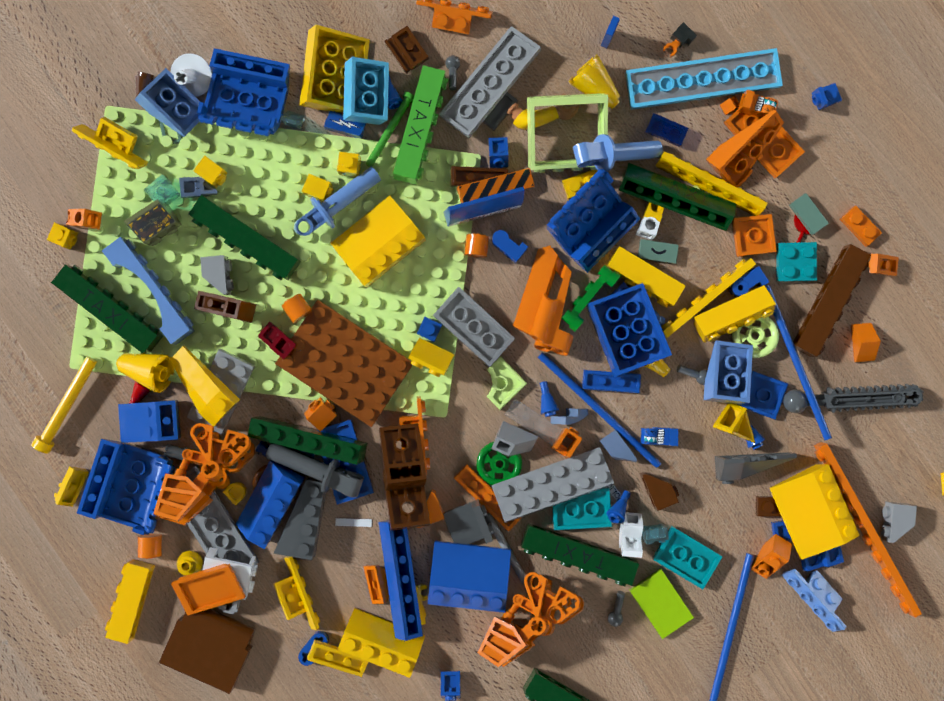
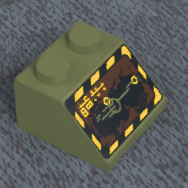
(153, 222)

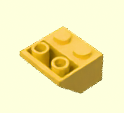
(430, 356)

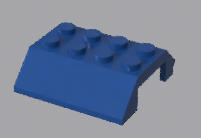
(245, 93)
(592, 221)
(125, 485)

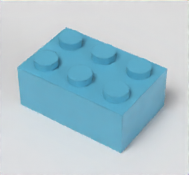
(366, 91)

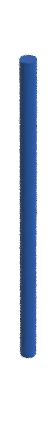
(800, 369)
(599, 410)
(731, 627)

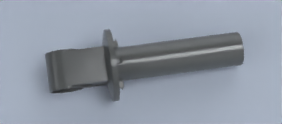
(331, 475)

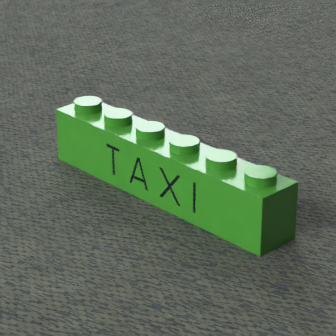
(420, 124)

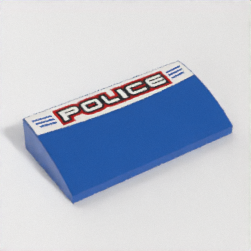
(484, 206)

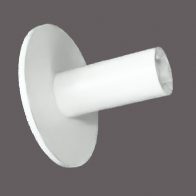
(192, 73)

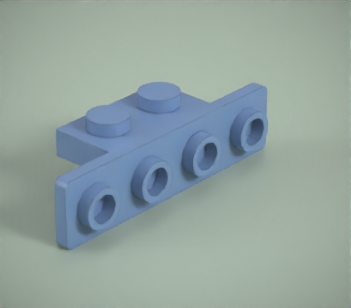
(818, 595)

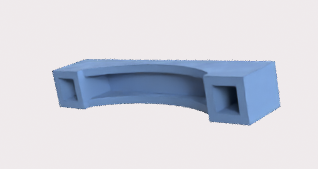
(174, 324)

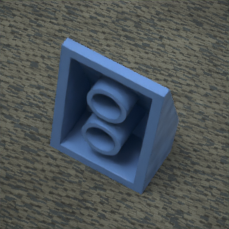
(170, 103)
(729, 373)

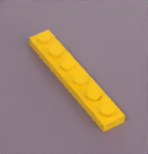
(711, 184)
(712, 292)

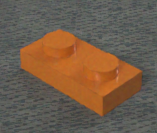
(860, 226)
(883, 264)

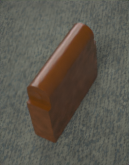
(209, 648)

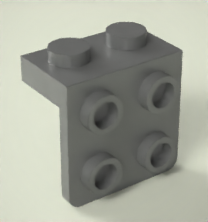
(469, 523)

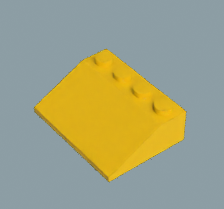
(325, 67)
(378, 241)
(814, 511)

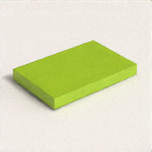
(661, 603)

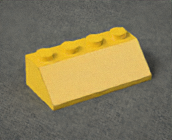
(375, 642)

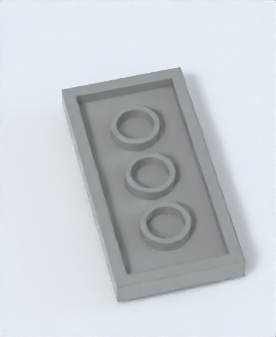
(473, 326)
(234, 374)

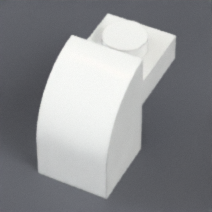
(630, 535)

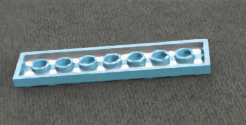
(703, 78)

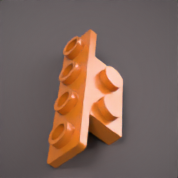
(454, 16)
(422, 424)

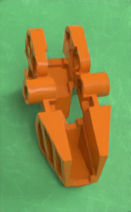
(184, 499)
(508, 640)

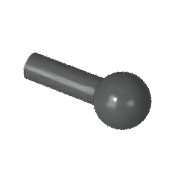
(452, 64)
(698, 375)
(615, 618)

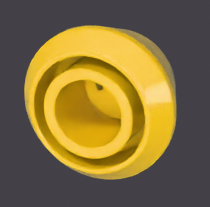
(189, 563)

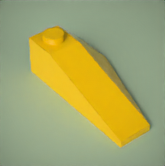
(206, 390)

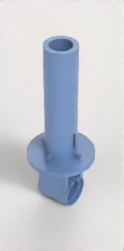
(604, 153)
(347, 194)

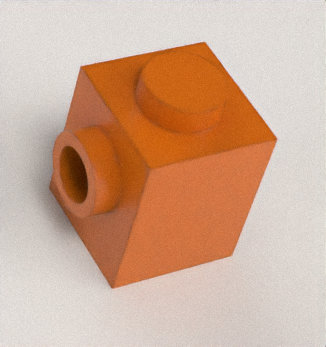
(320, 413)

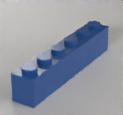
(400, 582)

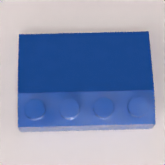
(628, 330)
(469, 576)

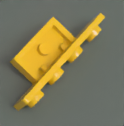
(114, 140)
(293, 595)

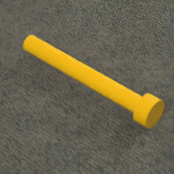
(44, 442)

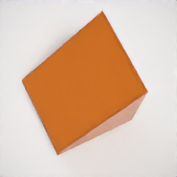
(730, 105)

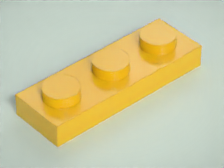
(331, 657)

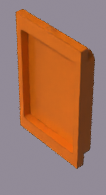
(208, 589)

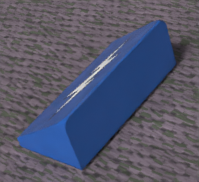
(336, 124)

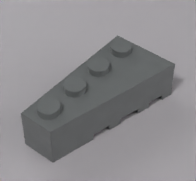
(304, 523)

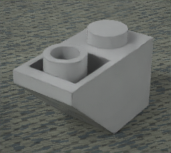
(216, 271)
(513, 440)
(897, 520)

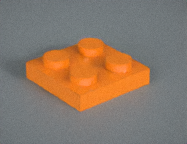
(754, 235)

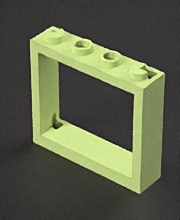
(559, 165)

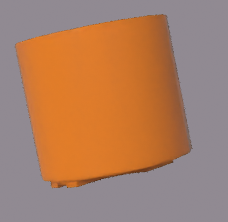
(476, 245)
(296, 308)
(149, 546)

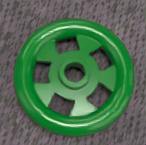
(489, 477)

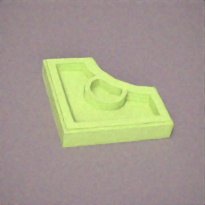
(505, 383)

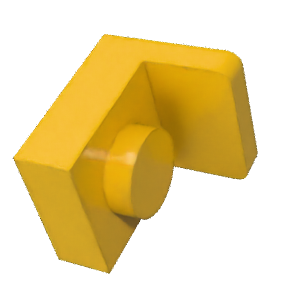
(62, 236)

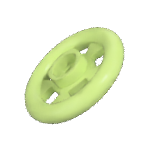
(771, 342)

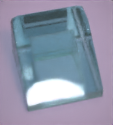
(293, 119)

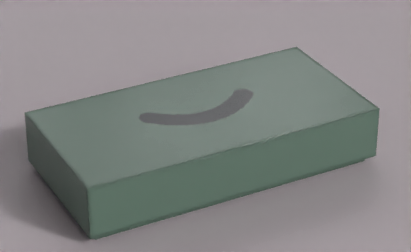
(658, 251)

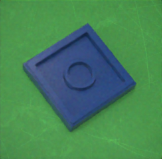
(765, 395)

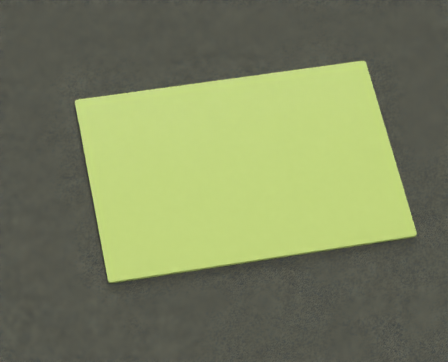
(267, 196)

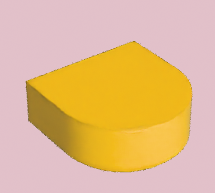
(235, 492)

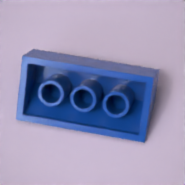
(268, 503)

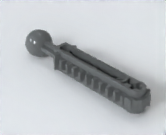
(837, 399)

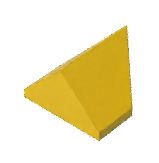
(735, 422)

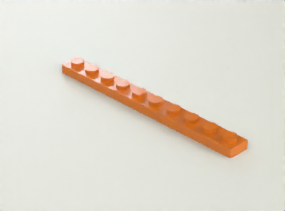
(870, 535)

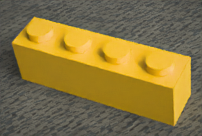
(638, 271)
(734, 314)
(129, 601)

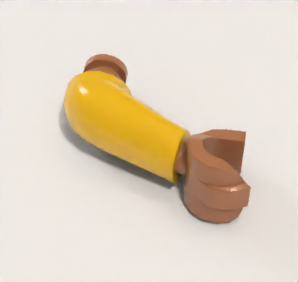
(542, 116)

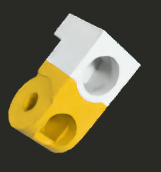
(650, 221)

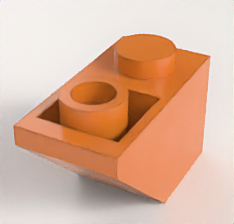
(772, 556)

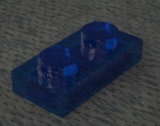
(666, 130)

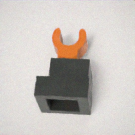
(680, 37)

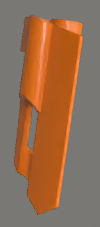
(538, 313)

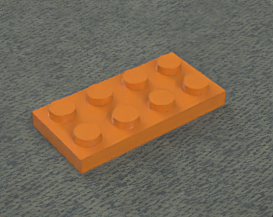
(776, 155)

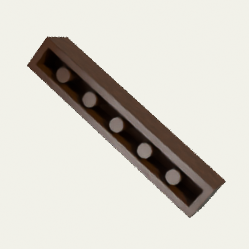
(831, 300)

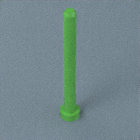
(408, 98)

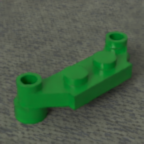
(572, 317)

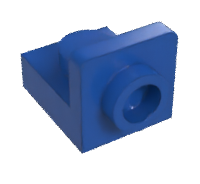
(826, 96)
(498, 152)
(450, 685)

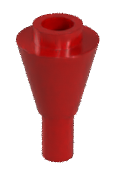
(138, 393)

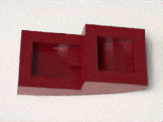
(277, 340)

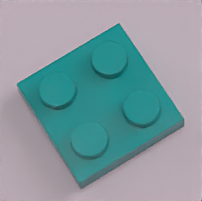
(796, 261)

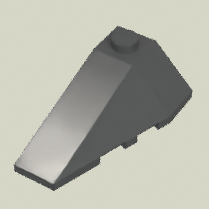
(742, 466)

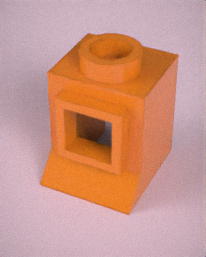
(563, 450)

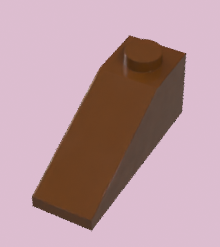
(225, 306)

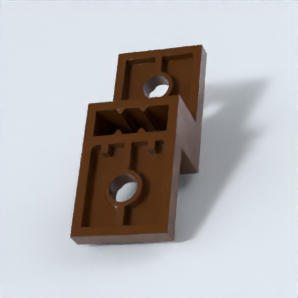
(404, 476)

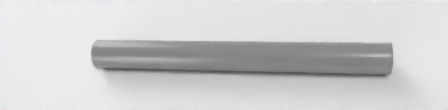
(503, 543)

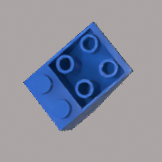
(149, 421)

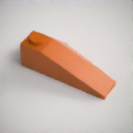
(738, 154)

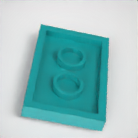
(583, 511)
(687, 558)

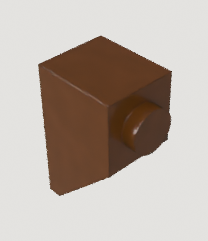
(660, 492)

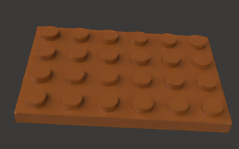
(345, 363)

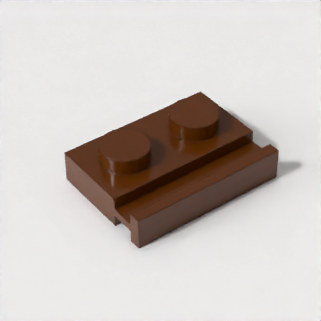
(406, 49)

